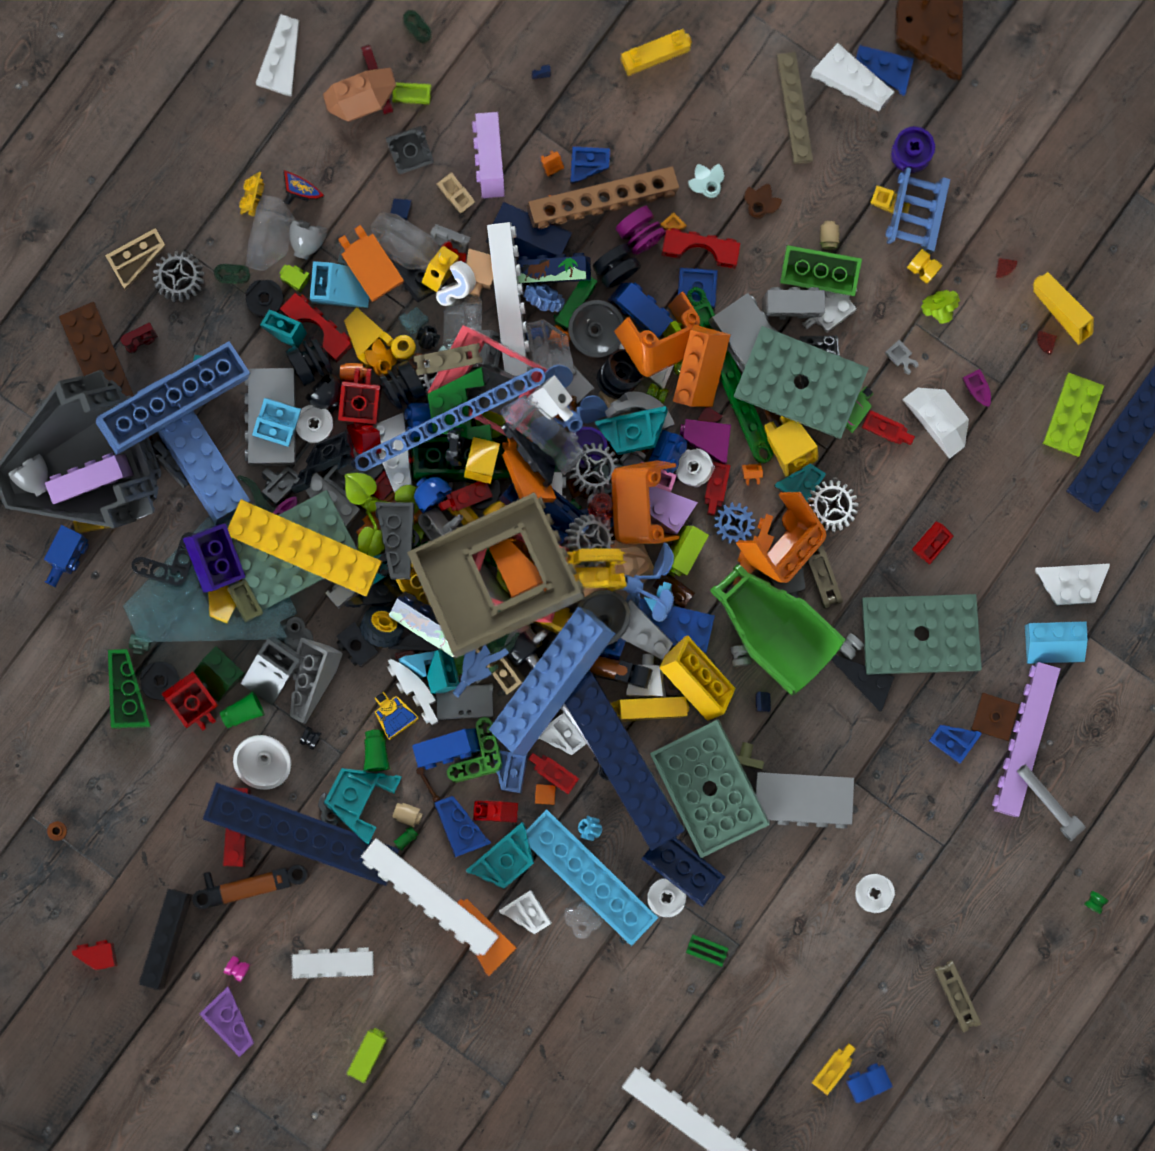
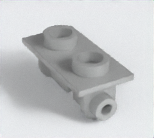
(442, 235)

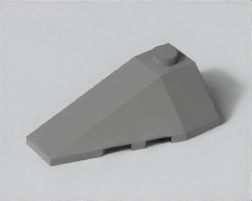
(312, 677)

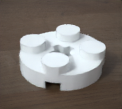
(324, 428)
(704, 470)
(864, 889)
(663, 908)

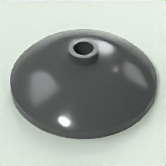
(604, 318)
(609, 607)

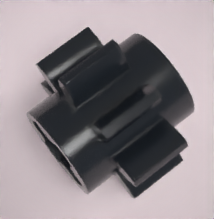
(427, 337)

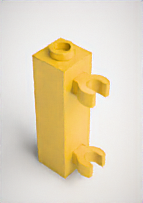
(656, 52)

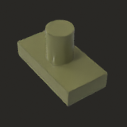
(245, 601)
(745, 757)

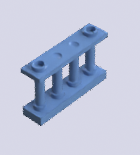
(935, 206)

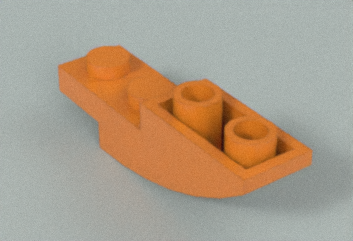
(763, 538)

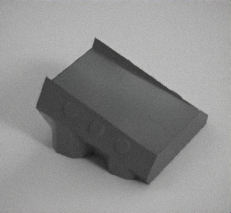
(409, 149)

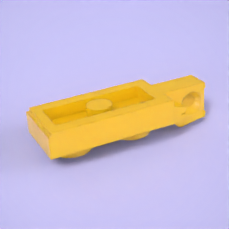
(834, 1069)

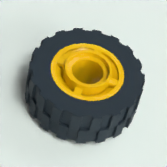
(380, 628)

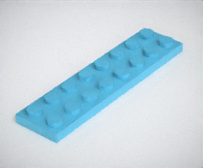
(589, 878)

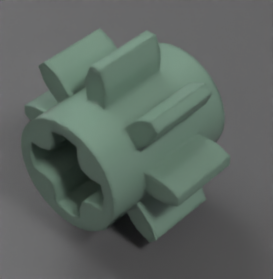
(139, 647)

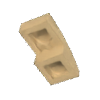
(455, 193)

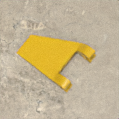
(364, 333)
(221, 604)

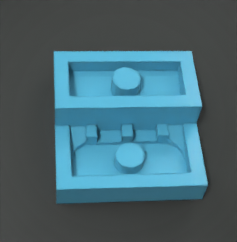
(276, 422)

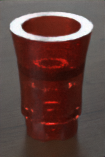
(606, 512)

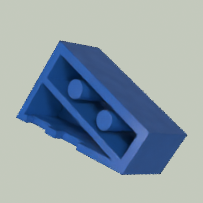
(641, 308)
(446, 748)

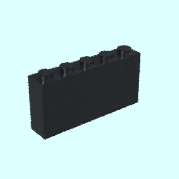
(165, 939)

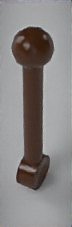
(420, 771)

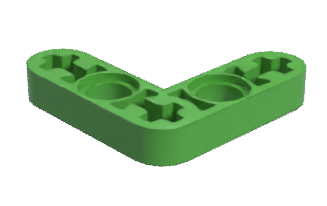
(485, 768)

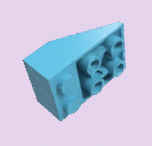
(336, 286)

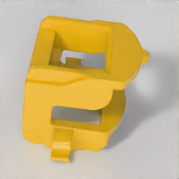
(599, 576)

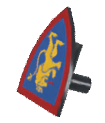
(299, 188)

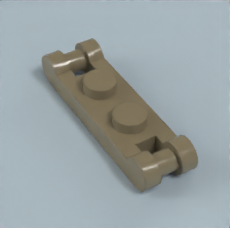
(448, 359)
(824, 578)
(957, 996)

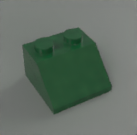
(218, 673)

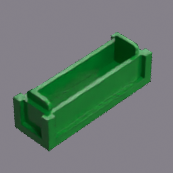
(578, 297)

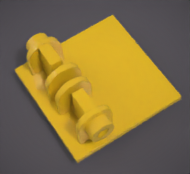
(253, 188)

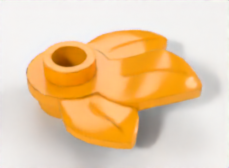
(380, 356)

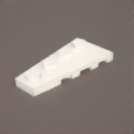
(398, 467)

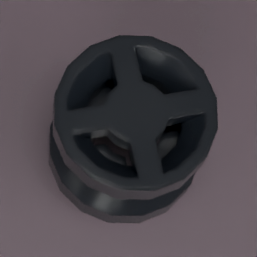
(310, 738)

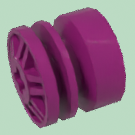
(643, 234)

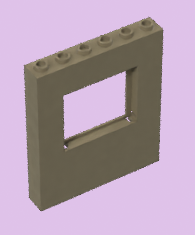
(459, 592)

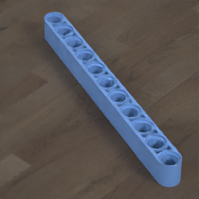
(460, 418)

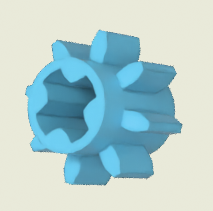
(590, 828)

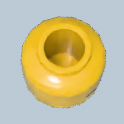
(403, 348)

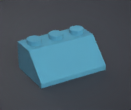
(1056, 642)

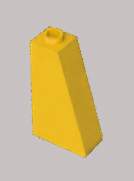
(1064, 307)
(651, 708)

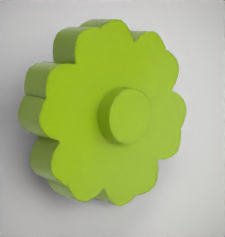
(941, 305)

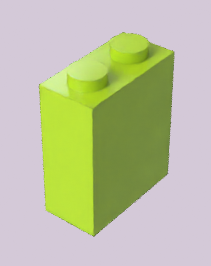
(686, 549)
(367, 1055)

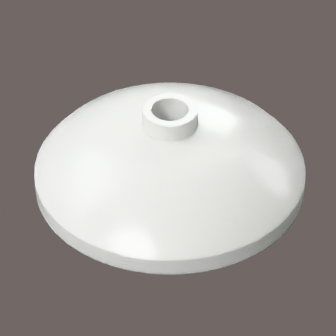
(261, 771)

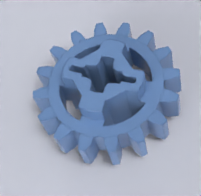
(544, 297)
(728, 512)

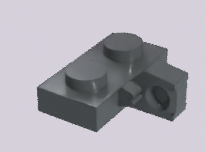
(278, 484)

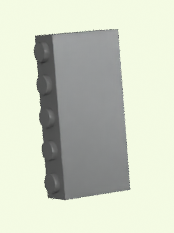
(743, 322)
(277, 385)
(806, 799)

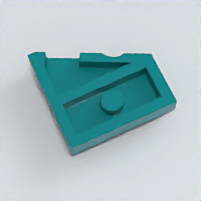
(802, 481)

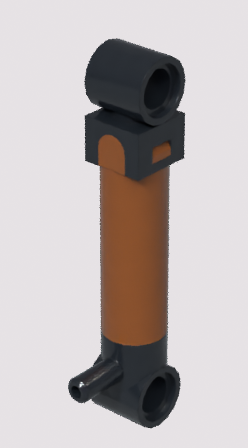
(618, 670)
(247, 887)

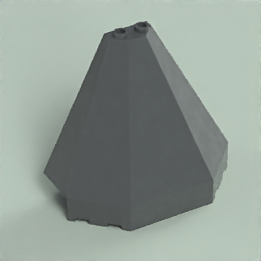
(68, 437)

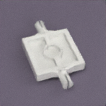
(837, 309)

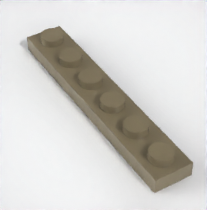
(794, 108)

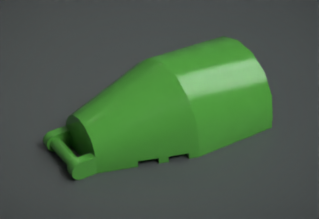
(778, 629)

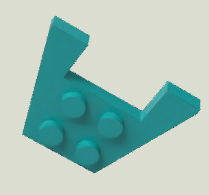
(351, 794)

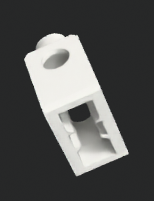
(553, 398)
(656, 686)

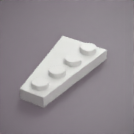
(279, 62)

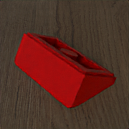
(933, 542)

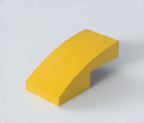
(886, 198)

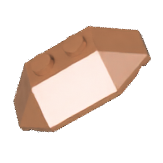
(360, 94)

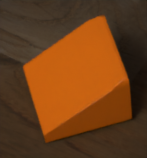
(545, 794)

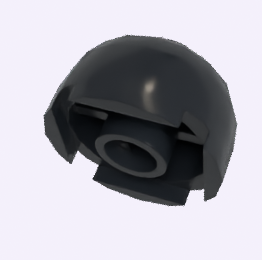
(326, 392)

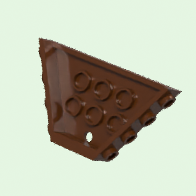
(933, 33)

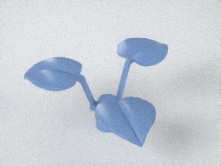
(590, 408)
(635, 586)

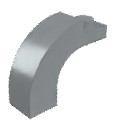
(636, 402)

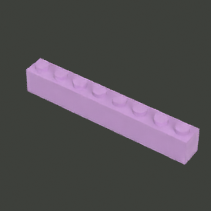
(1027, 738)

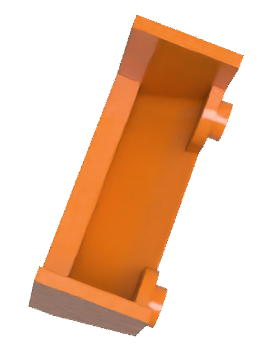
(653, 354)
(632, 503)
(796, 545)

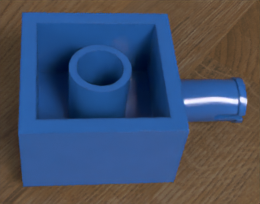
(65, 553)

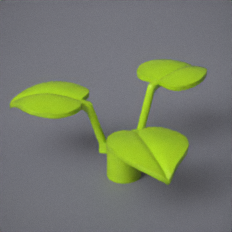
(359, 492)

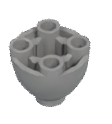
(306, 238)
(31, 475)

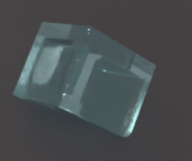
(413, 320)

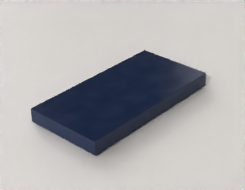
(685, 870)

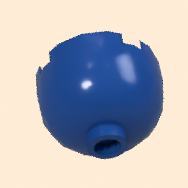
(430, 492)

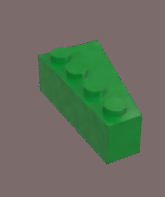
(125, 697)

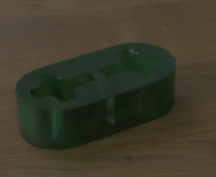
(420, 23)
(230, 268)

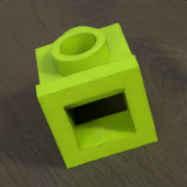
(294, 277)

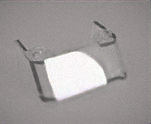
(543, 431)

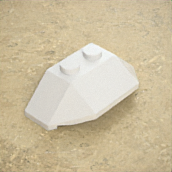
(940, 418)

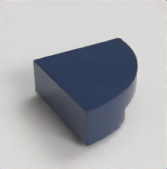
(543, 73)

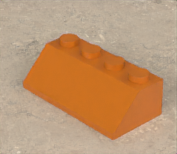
(701, 367)

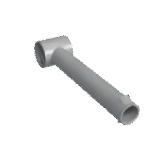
(1071, 825)

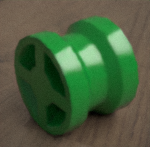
(1096, 902)

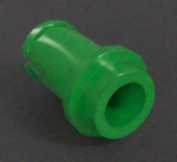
(408, 836)

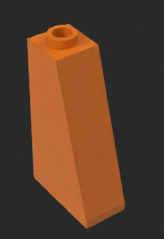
(515, 568)
(499, 950)

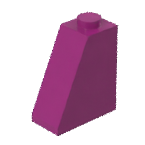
(709, 437)

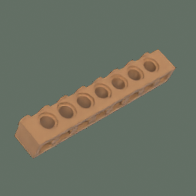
(665, 177)

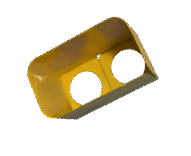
(481, 460)

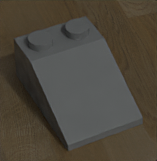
(494, 377)

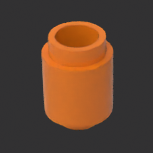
(347, 371)

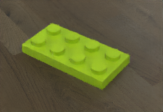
(1073, 414)

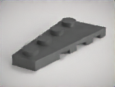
(397, 534)

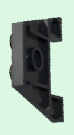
(325, 454)

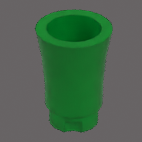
(242, 711)
(375, 751)

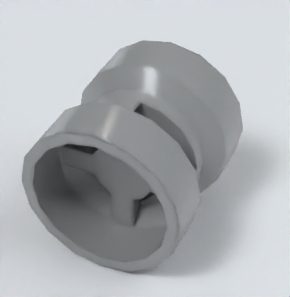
(850, 646)
(738, 651)

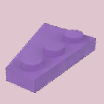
(228, 1022)

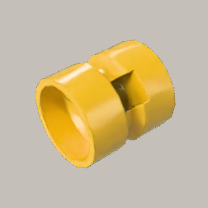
(924, 266)

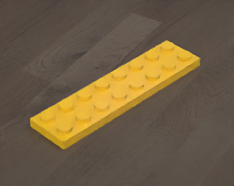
(304, 548)

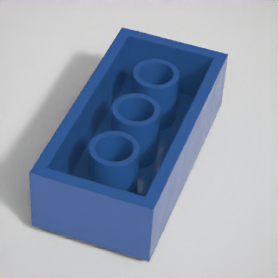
(683, 622)

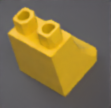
(791, 445)

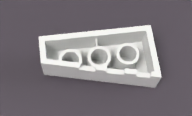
(851, 77)
(332, 964)

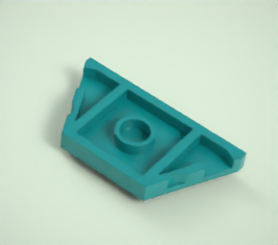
(634, 430)
(505, 859)

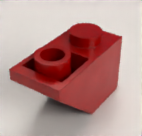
(364, 437)
(495, 811)
(97, 956)

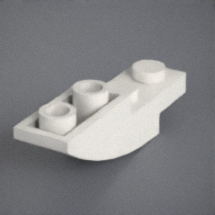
(410, 684)

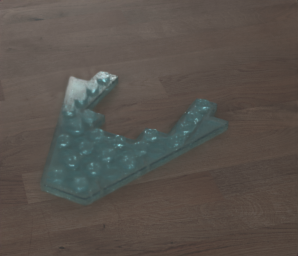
(182, 613)

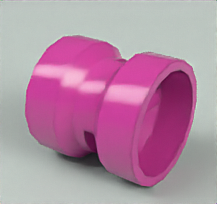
(237, 968)

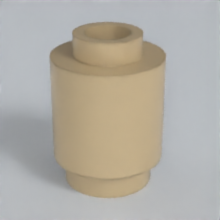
(829, 235)
(407, 814)

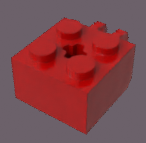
(354, 391)
(190, 712)

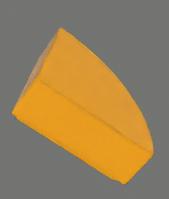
(673, 221)

